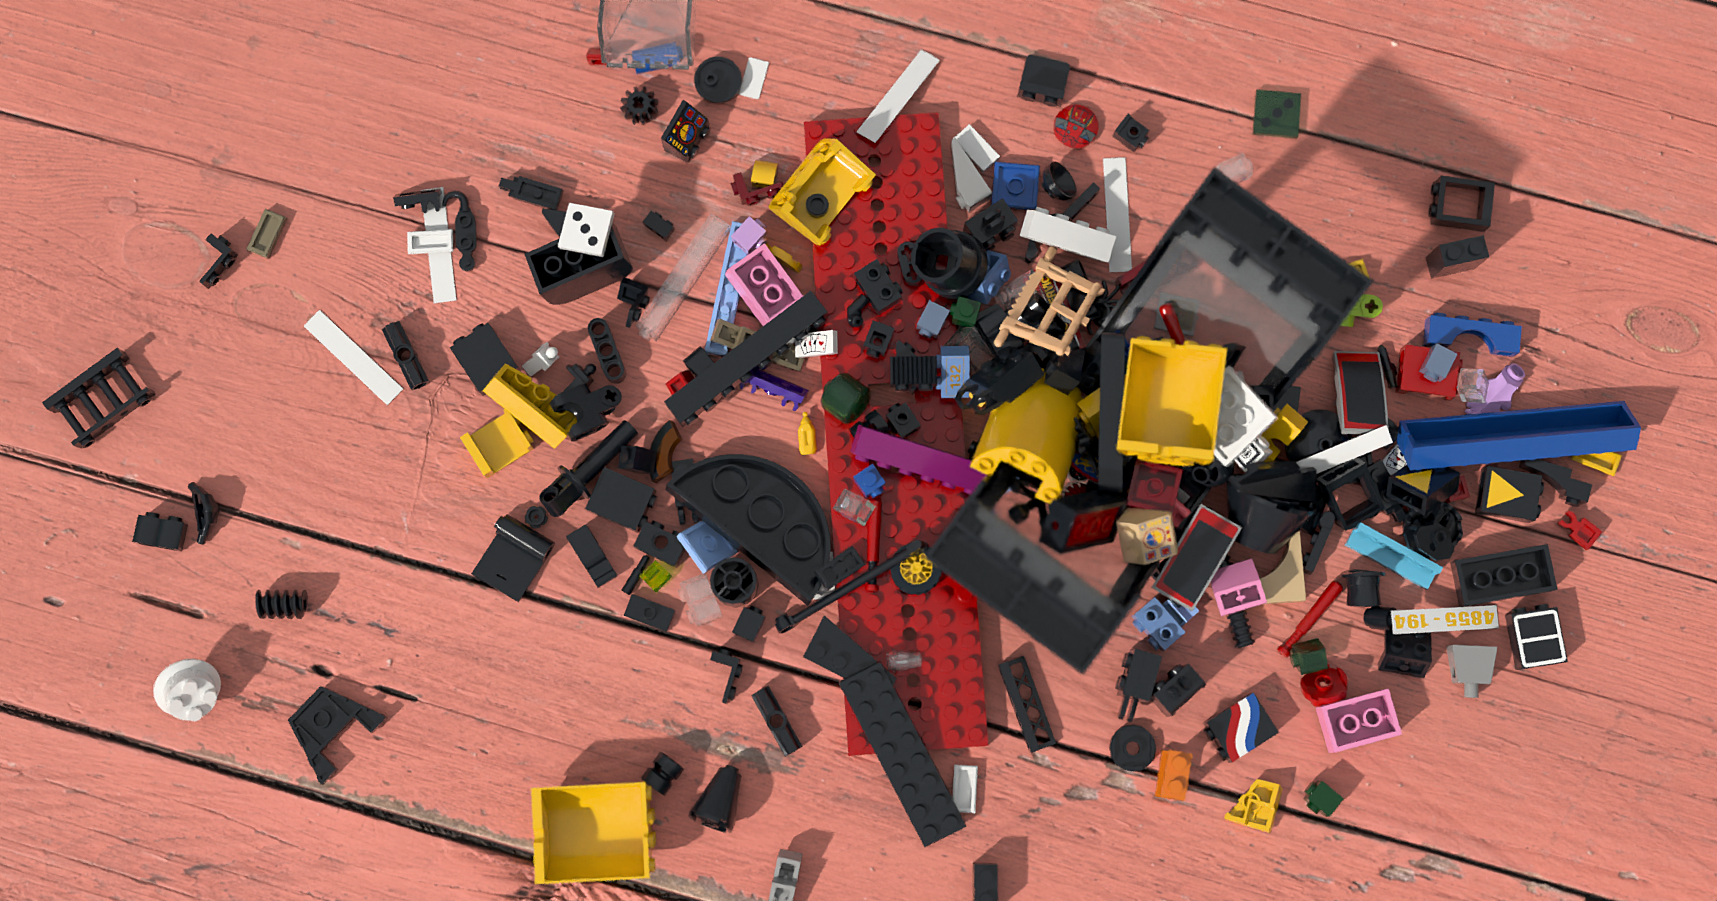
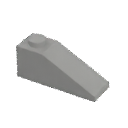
(969, 184)

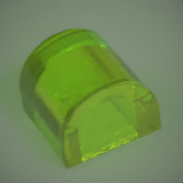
(656, 576)

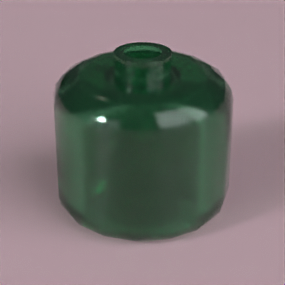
(845, 398)

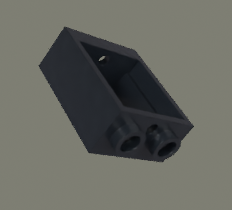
(1485, 204)
(1340, 476)

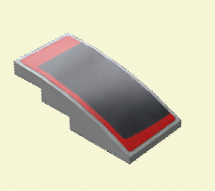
(1359, 392)
(1198, 557)

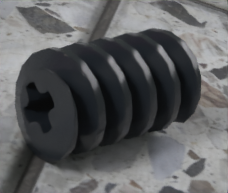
(281, 605)

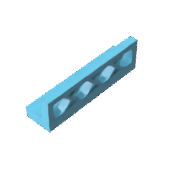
(1392, 555)

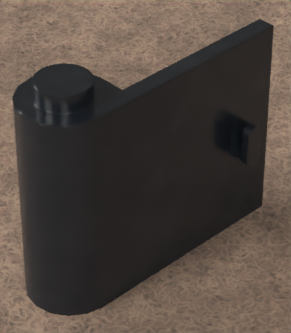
(515, 555)

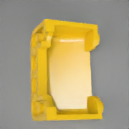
(826, 171)

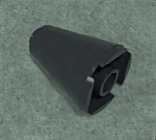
(719, 800)

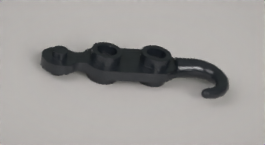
(464, 230)

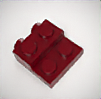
(1154, 486)

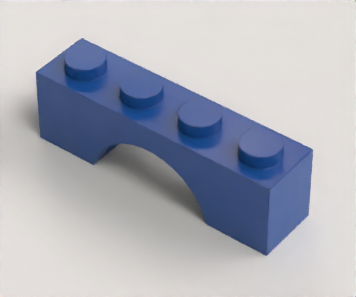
(1500, 337)

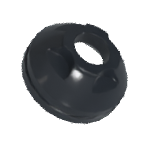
(1058, 182)

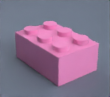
(763, 284)
(1358, 721)

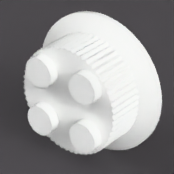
(187, 689)

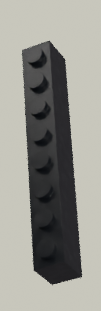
(746, 359)

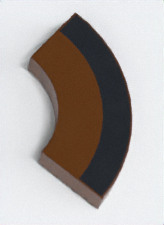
(664, 444)

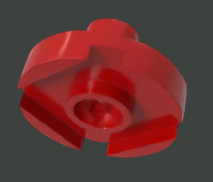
(1327, 694)

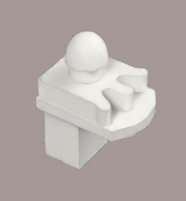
(541, 359)

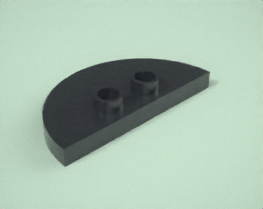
(762, 514)

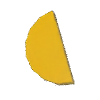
(785, 258)

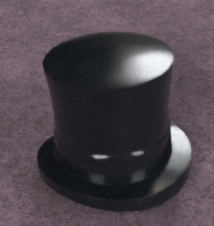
(1363, 587)

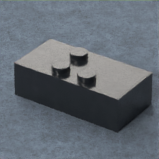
(1503, 575)

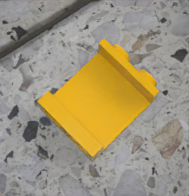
(498, 444)

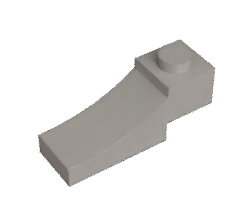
(785, 875)

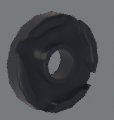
(1146, 745)

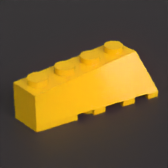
(530, 404)

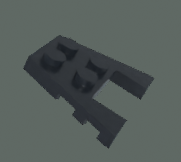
(322, 720)

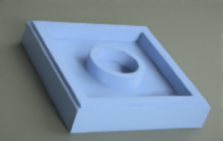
(706, 546)

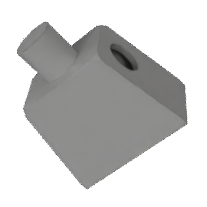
(1471, 666)

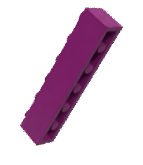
(915, 458)

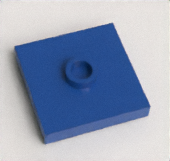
(1016, 185)

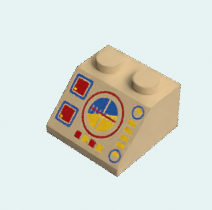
(1146, 535)

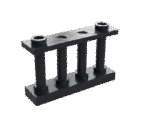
(79, 387)

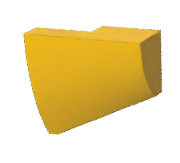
(1257, 806)

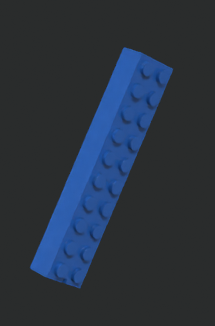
(1518, 435)

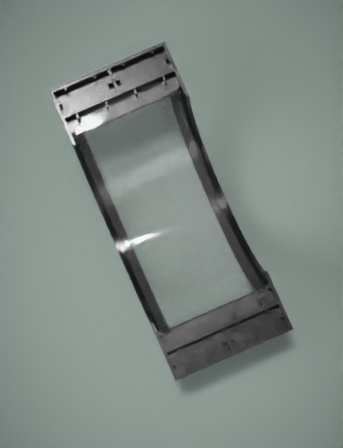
(1232, 278)

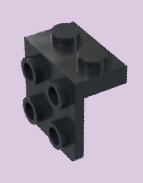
(1043, 80)

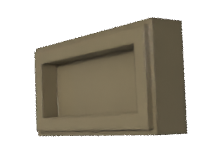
(266, 233)

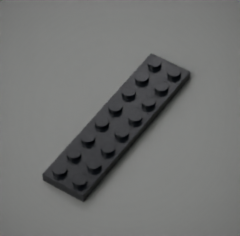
(902, 753)

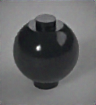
(1212, 474)

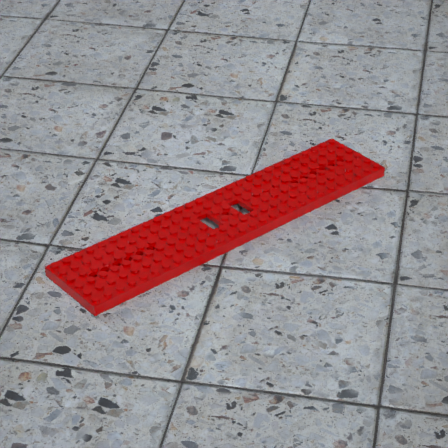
(911, 507)

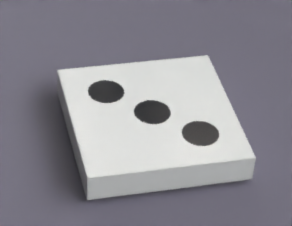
(586, 229)

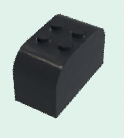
(569, 275)

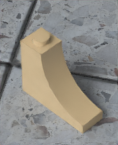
(1286, 581)

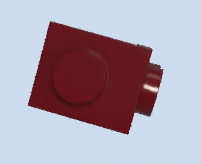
(752, 198)

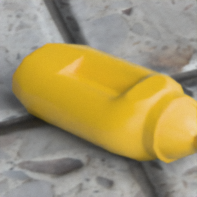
(807, 436)

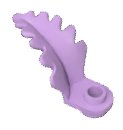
(1499, 391)

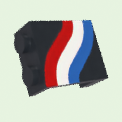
(1240, 728)

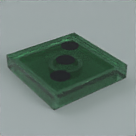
(1276, 114)

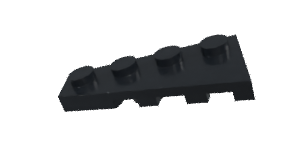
(837, 651)

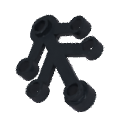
(1020, 512)

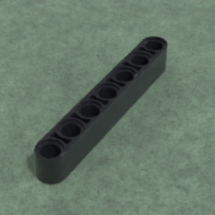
(1110, 411)

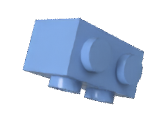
(996, 275)
(1157, 624)

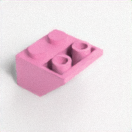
(1237, 588)

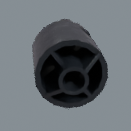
(734, 582)

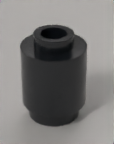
(1379, 617)

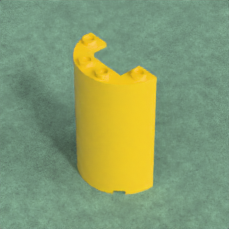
(1033, 435)

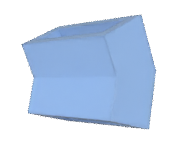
(1180, 614)

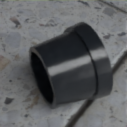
(965, 263)

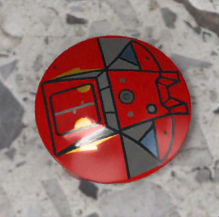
(1076, 126)

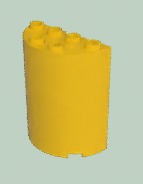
(1171, 401)
(593, 832)

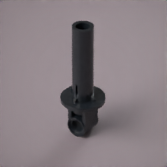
(572, 483)

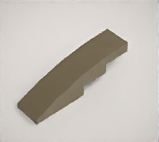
(732, 335)

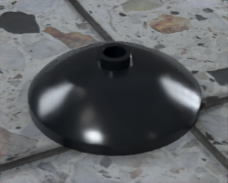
(1321, 426)

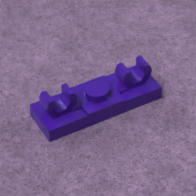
(776, 386)

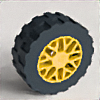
(915, 574)

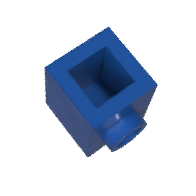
(870, 482)

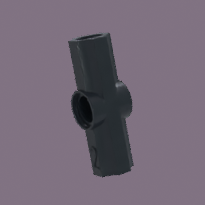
(399, 343)
(768, 707)

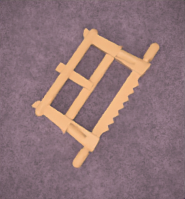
(1039, 336)

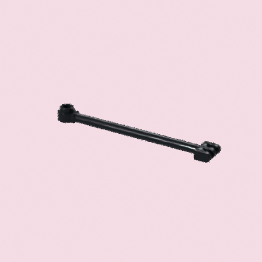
(785, 623)

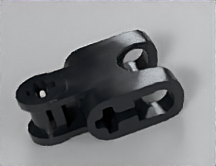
(588, 408)

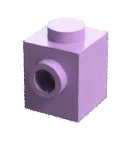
(750, 235)

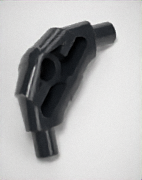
(205, 511)

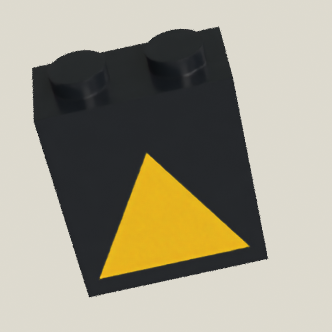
(1423, 488)
(1509, 494)

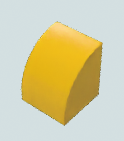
(764, 174)

